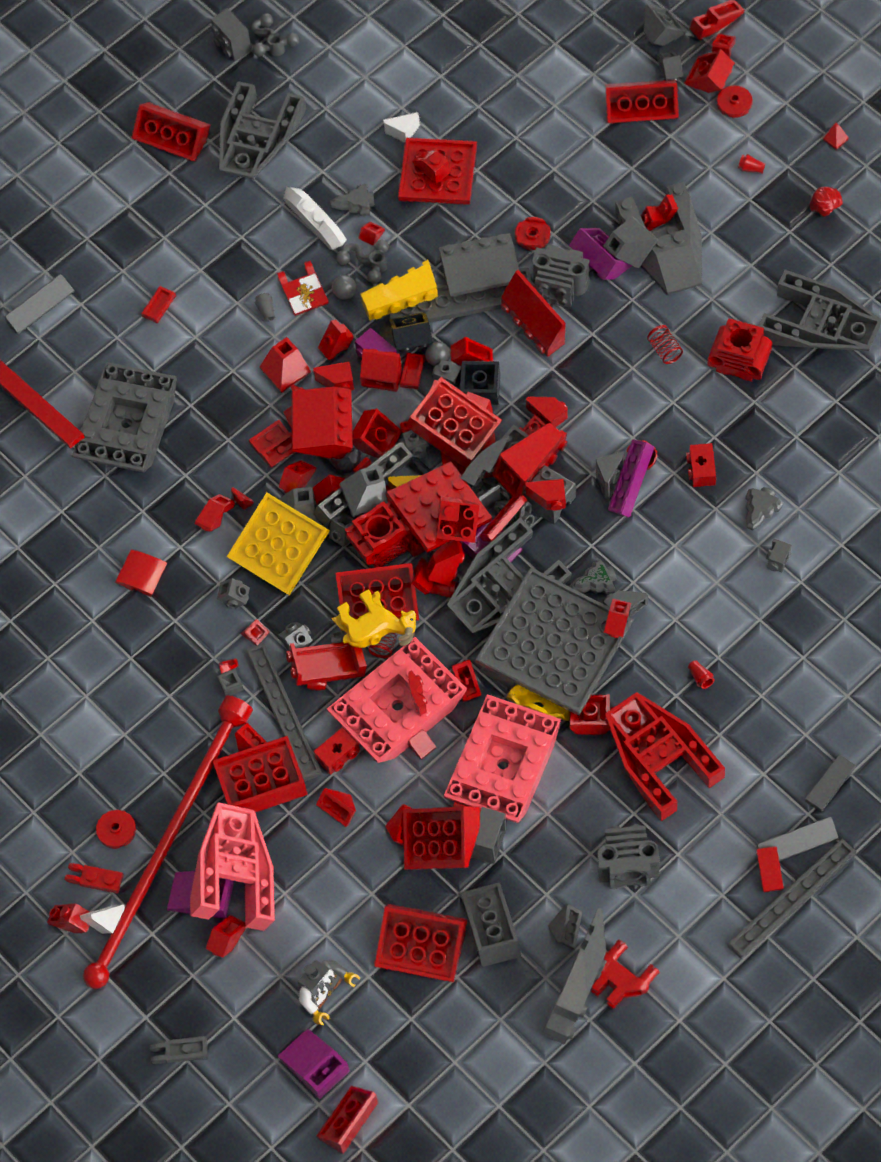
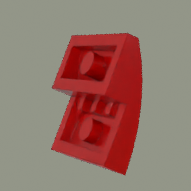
(273, 443)
(141, 572)

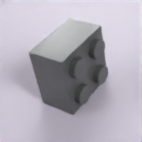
(231, 35)
(490, 835)

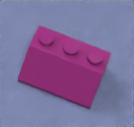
(591, 243)

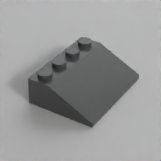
(478, 264)

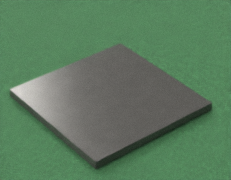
(552, 642)

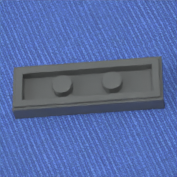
(830, 783)

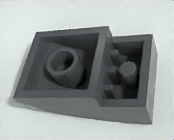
(485, 461)

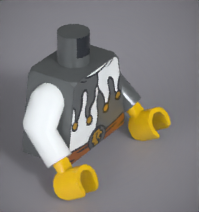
(319, 983)

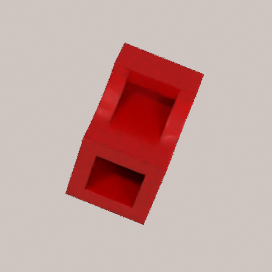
(335, 339)

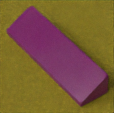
(631, 478)

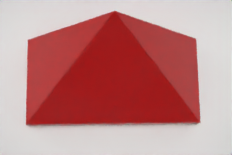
(247, 738)
(337, 805)
(395, 825)

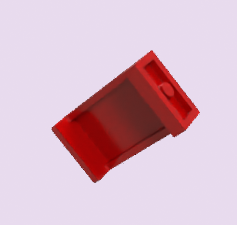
(325, 663)

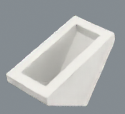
(402, 126)
(104, 919)

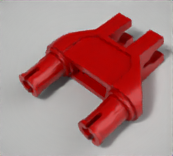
(620, 979)

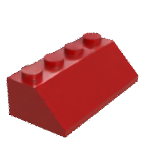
(641, 101)
(170, 131)

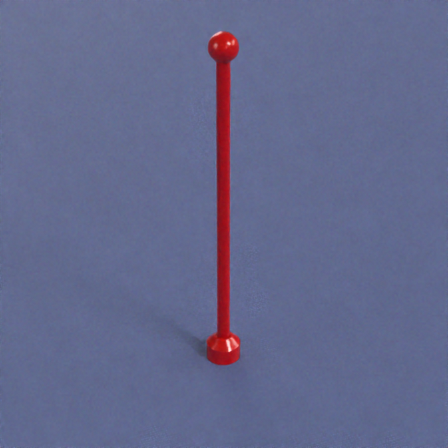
(233, 714)

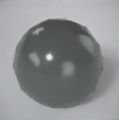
(344, 287)
(436, 352)

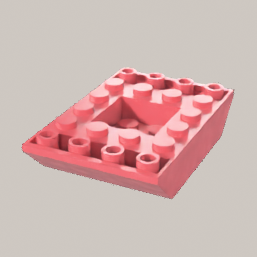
(368, 706)
(503, 735)

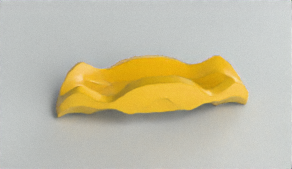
(526, 698)

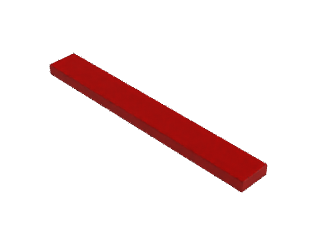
(39, 407)

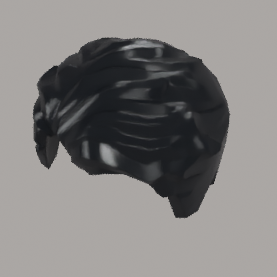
(347, 463)

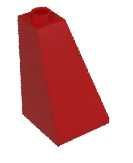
(526, 459)

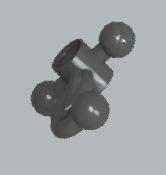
(275, 41)
(371, 260)

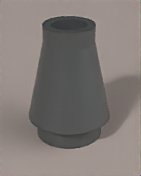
(265, 305)

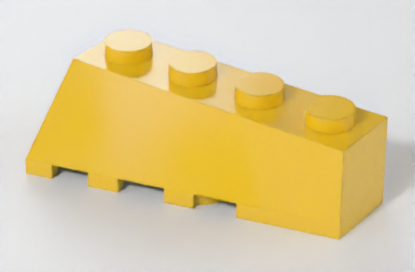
(400, 292)

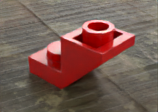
(658, 215)
(212, 513)

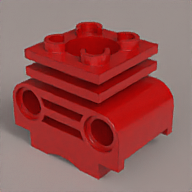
(740, 350)
(367, 531)

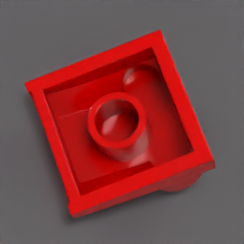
(592, 718)

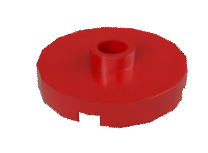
(734, 101)
(531, 226)
(119, 837)

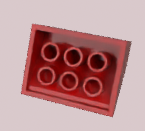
(533, 314)
(322, 422)
(453, 422)
(391, 582)
(261, 776)
(439, 837)
(420, 942)

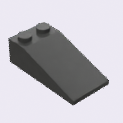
(491, 924)

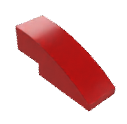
(716, 19)

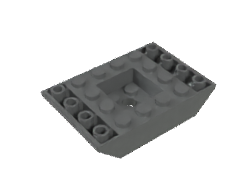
(123, 397)

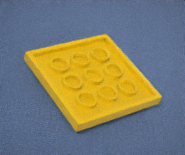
(278, 543)

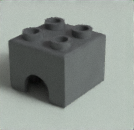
(570, 494)

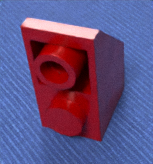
(68, 918)

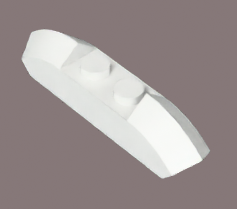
(314, 217)

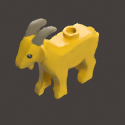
(375, 624)

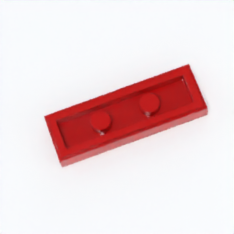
(503, 518)

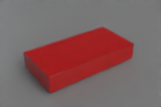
(158, 304)
(412, 371)

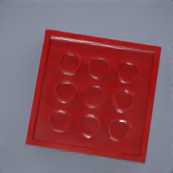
(452, 189)
(420, 502)

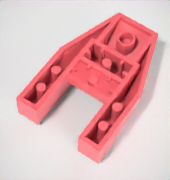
(235, 852)

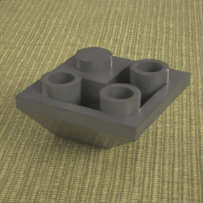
(631, 242)
(364, 490)
(301, 500)

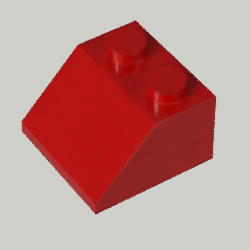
(710, 72)
(375, 433)

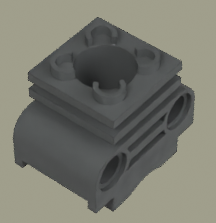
(560, 274)
(628, 857)

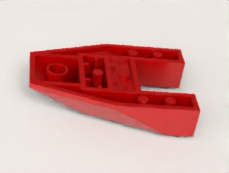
(652, 739)

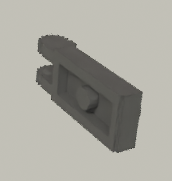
(180, 1050)

